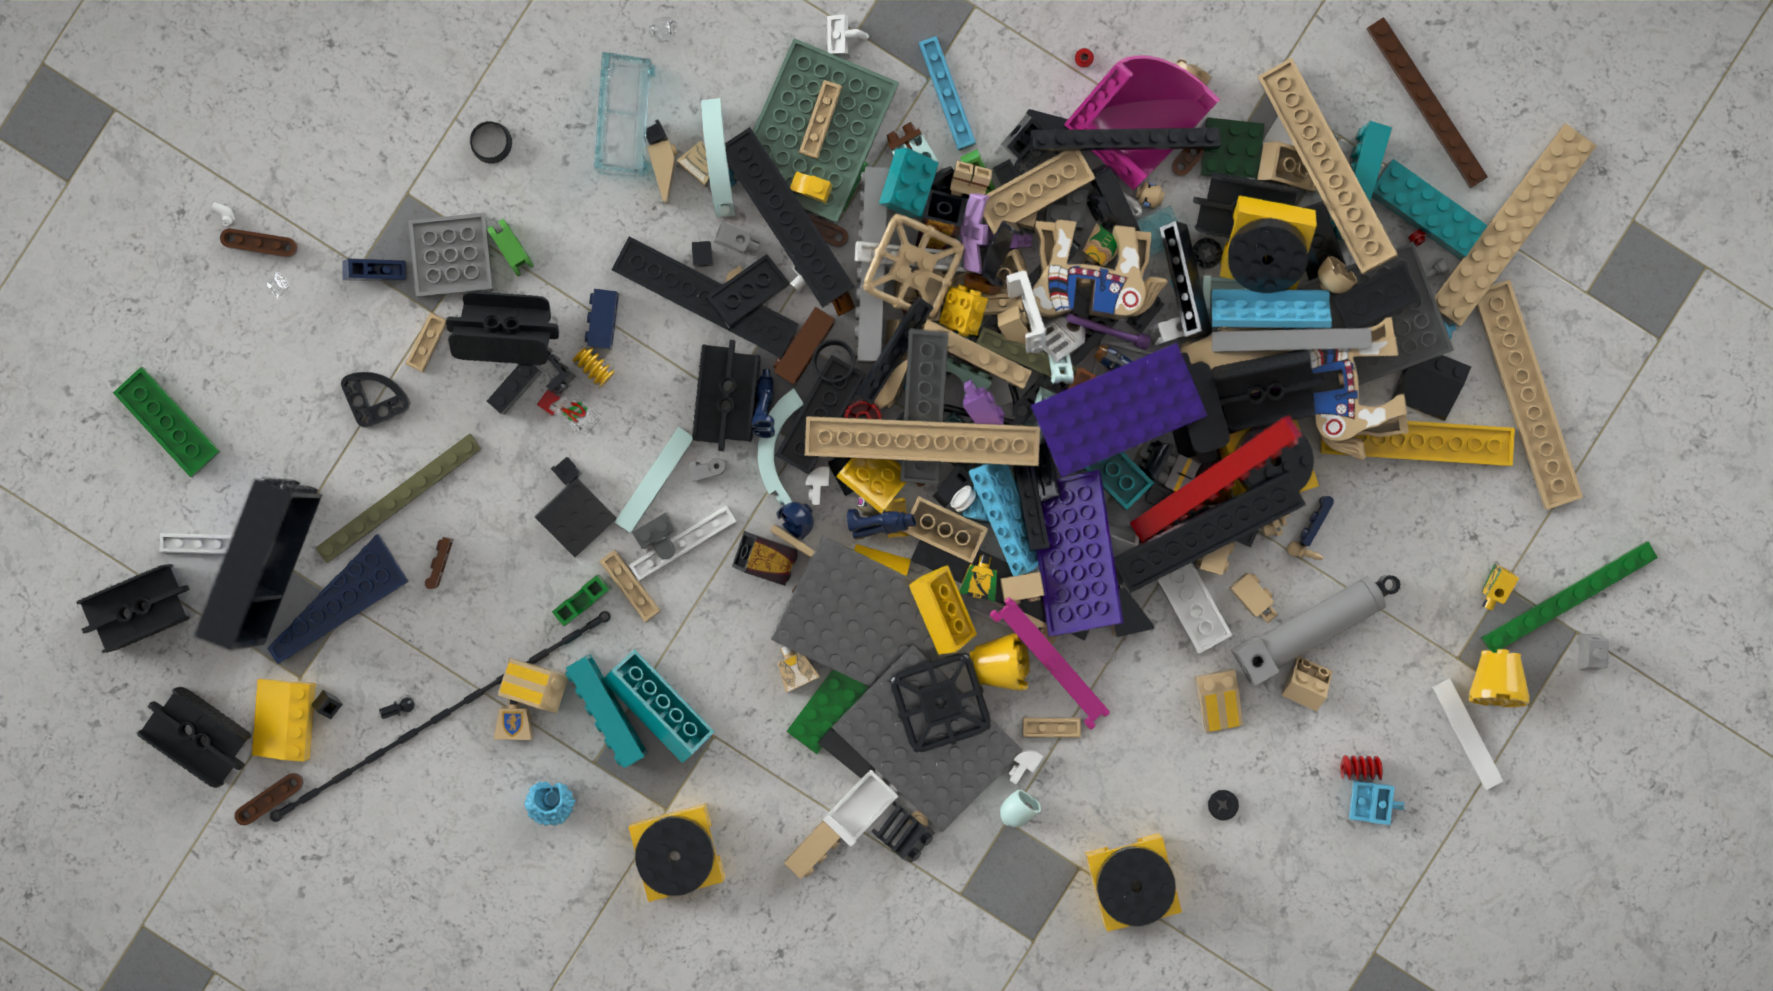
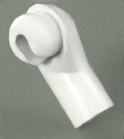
(1134, 205)
(226, 213)

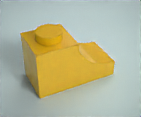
(811, 187)

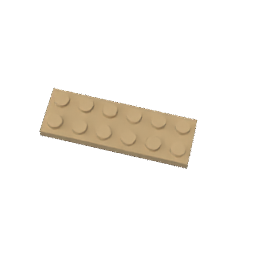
(1037, 189)

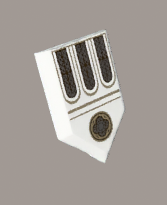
(1063, 337)

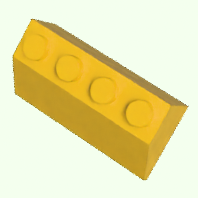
(943, 610)

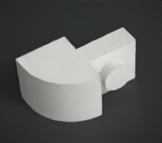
(817, 478)
(1026, 759)

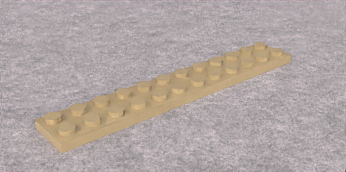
(1327, 166)
(1513, 224)
(1528, 396)
(922, 440)

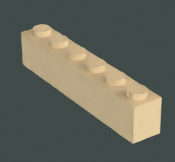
(983, 358)

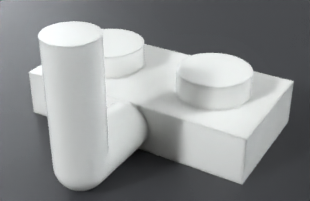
(839, 34)

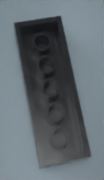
(825, 400)

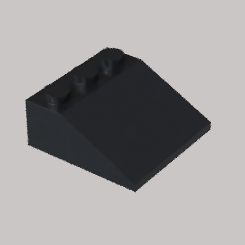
(1433, 385)

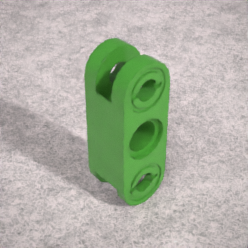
(510, 247)

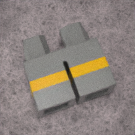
(1181, 465)

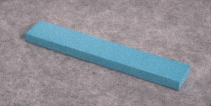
(947, 93)

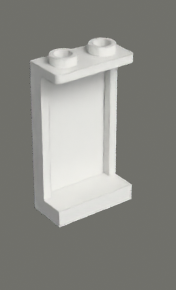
(1019, 285)
(861, 806)

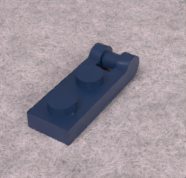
(1317, 519)

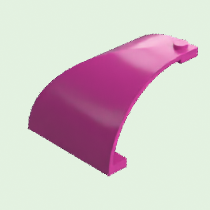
(1142, 95)

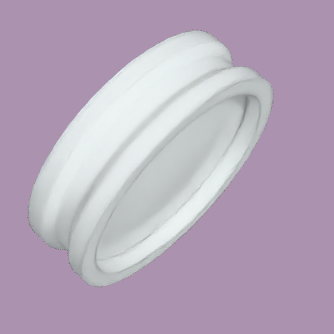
(963, 498)

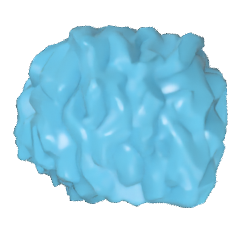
(549, 803)

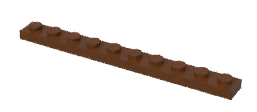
(1427, 102)

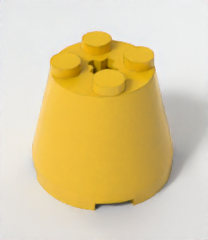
(1002, 663)
(1500, 680)

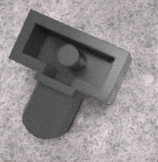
(656, 534)

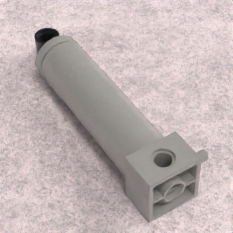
(1311, 628)

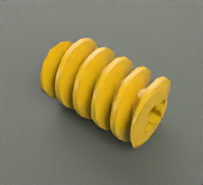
(593, 366)

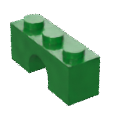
(581, 601)

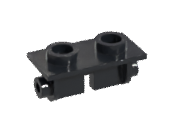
(1141, 321)

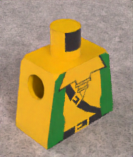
(1499, 579)
(980, 580)

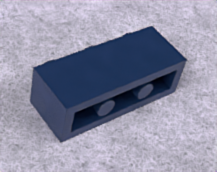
(602, 319)

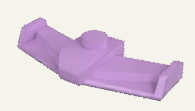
(973, 232)

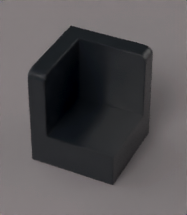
(656, 133)
(702, 254)
(566, 470)

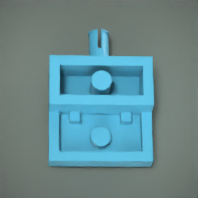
(1373, 802)

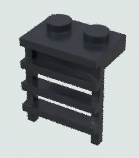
(561, 381)
(912, 841)

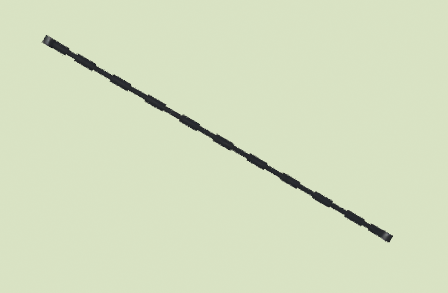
(435, 719)

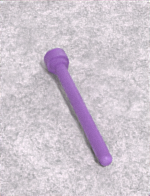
(1141, 341)

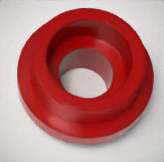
(1081, 63)
(1417, 237)

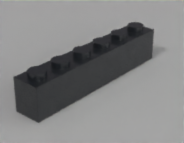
(1185, 280)

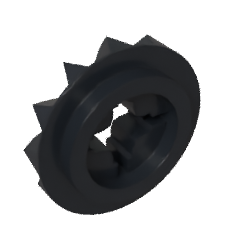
(1210, 261)
(1223, 814)

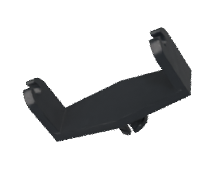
(998, 250)

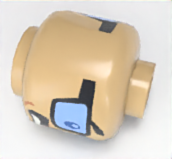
(1150, 195)

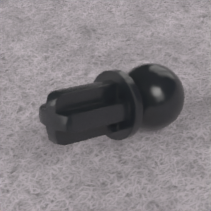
(405, 705)

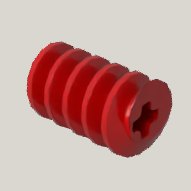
(1361, 766)

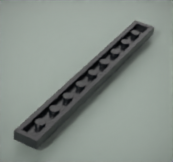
(1125, 139)

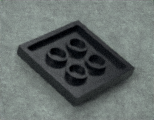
(575, 517)

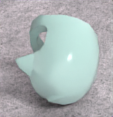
(1015, 812)

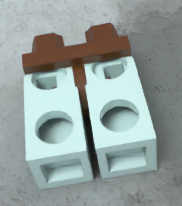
(912, 140)

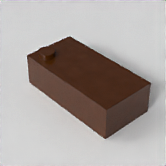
(802, 348)

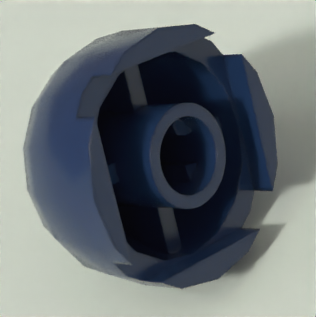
(797, 519)

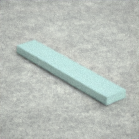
(654, 480)

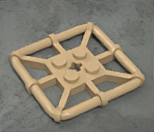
(909, 254)

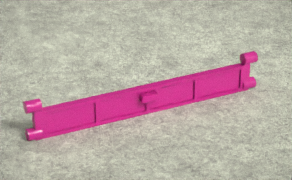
(1052, 661)

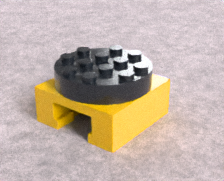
(1268, 245)
(1297, 460)
(678, 831)
(1118, 868)

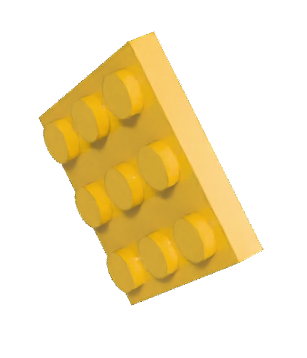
(873, 480)

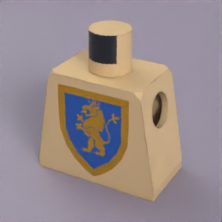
(514, 723)

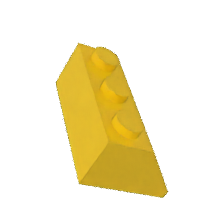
(890, 560)

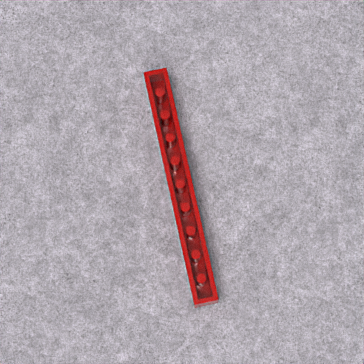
(1216, 478)

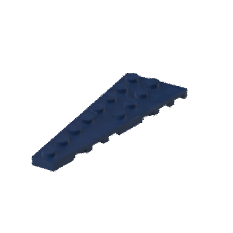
(358, 586)

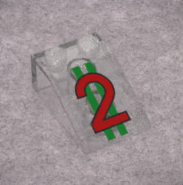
(576, 413)

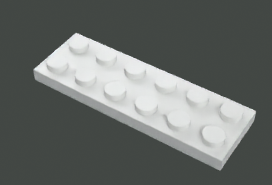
(1194, 608)

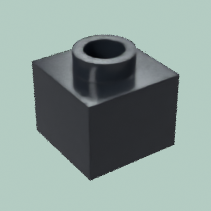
(326, 704)

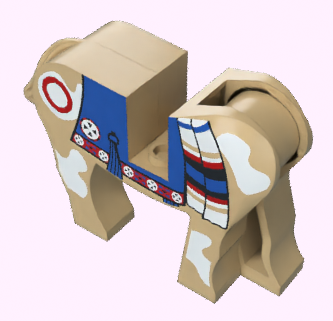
(1113, 293)
(1338, 410)

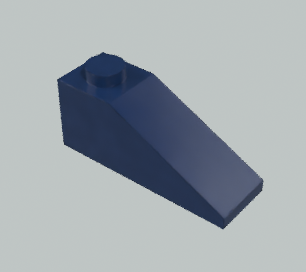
(373, 270)

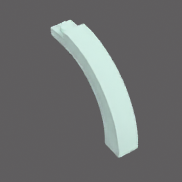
(717, 158)
(766, 447)

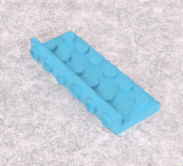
(1275, 309)
(1002, 505)

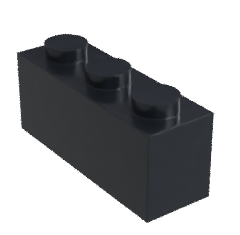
(513, 387)

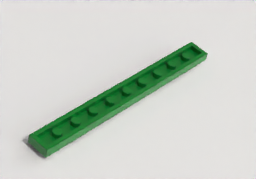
(1569, 597)

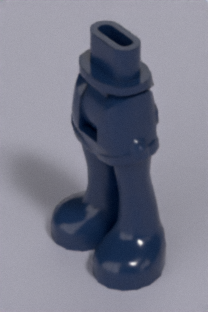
(762, 423)
(887, 523)

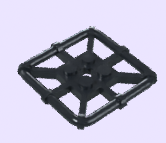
(952, 708)

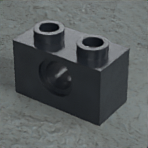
(1019, 140)

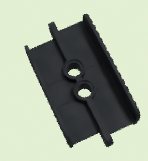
(1218, 209)
(502, 328)
(715, 368)
(1288, 371)
(1207, 433)
(106, 608)
(167, 734)

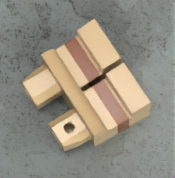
(963, 182)

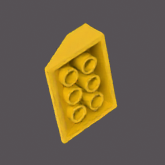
(283, 719)

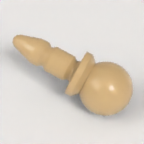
(1296, 549)

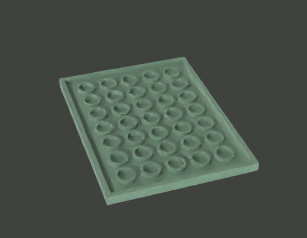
(851, 131)

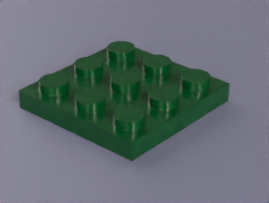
(1238, 151)

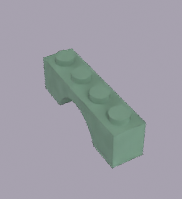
(965, 373)

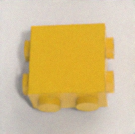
(963, 310)

